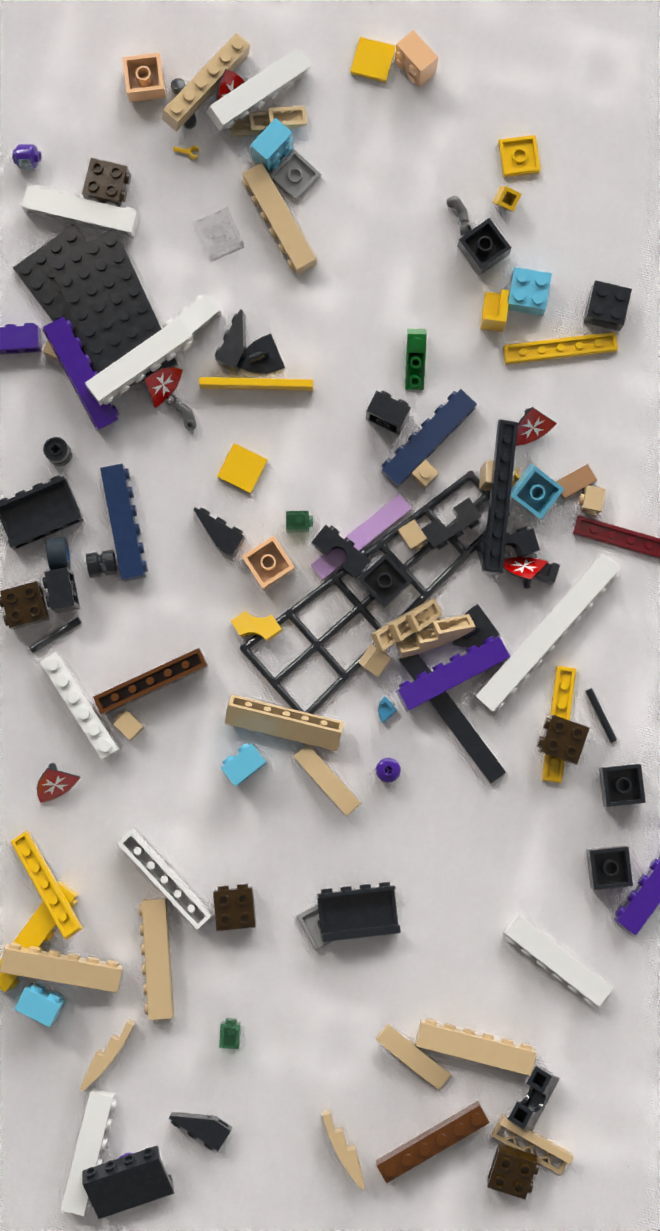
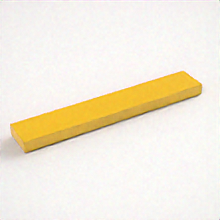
(560, 348)
(256, 383)
(560, 707)
(46, 885)

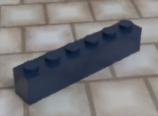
(429, 438)
(123, 522)

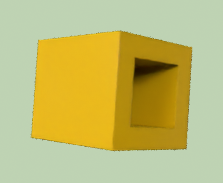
(507, 198)

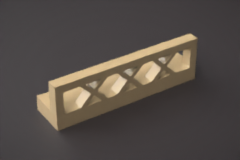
(537, 1140)

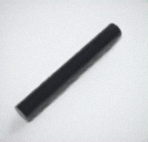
(56, 634)
(600, 714)

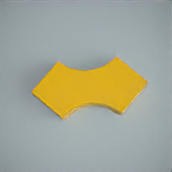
(249, 625)

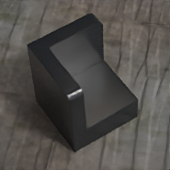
(548, 573)

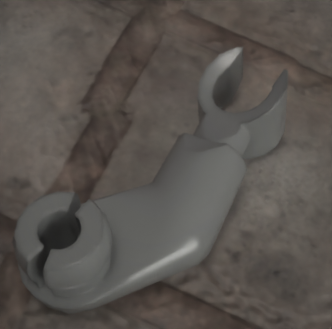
(455, 202)
(187, 413)

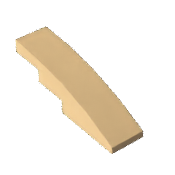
(257, 121)
(406, 624)
(441, 633)
(327, 780)
(413, 1056)
(103, 1059)
(347, 1155)

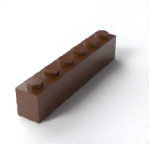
(150, 681)
(432, 1142)

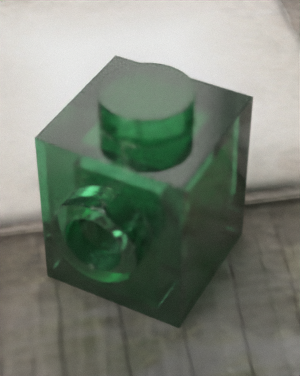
(298, 521)
(230, 1034)

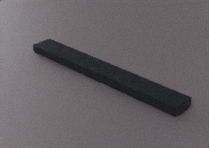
(500, 496)
(458, 724)

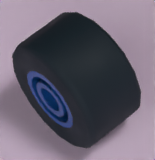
(57, 553)

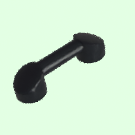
(177, 85)

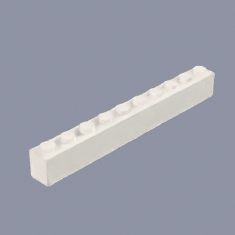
(547, 632)

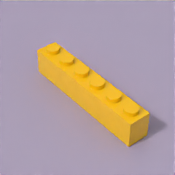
(36, 932)

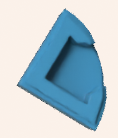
(386, 709)

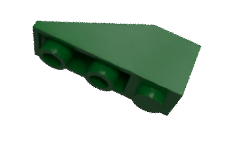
(415, 359)

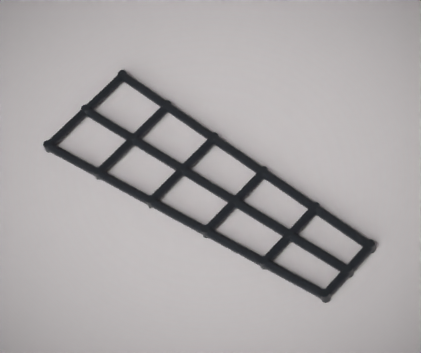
(360, 607)

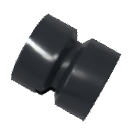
(57, 451)
(101, 563)

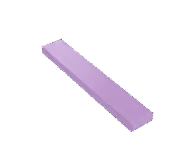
(363, 535)

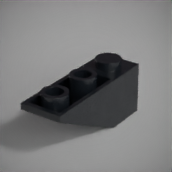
(233, 350)
(224, 537)
(207, 1128)

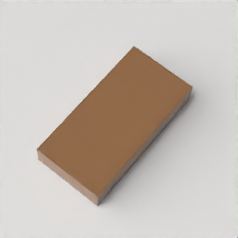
(576, 481)

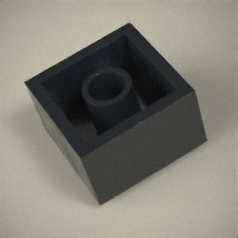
(484, 246)
(607, 305)
(388, 412)
(384, 581)
(61, 590)
(622, 785)
(609, 867)

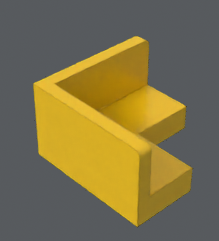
(495, 311)

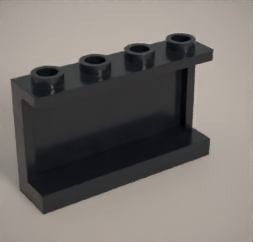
(39, 512)
(357, 912)
(127, 1182)

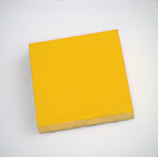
(373, 59)
(519, 156)
(242, 468)

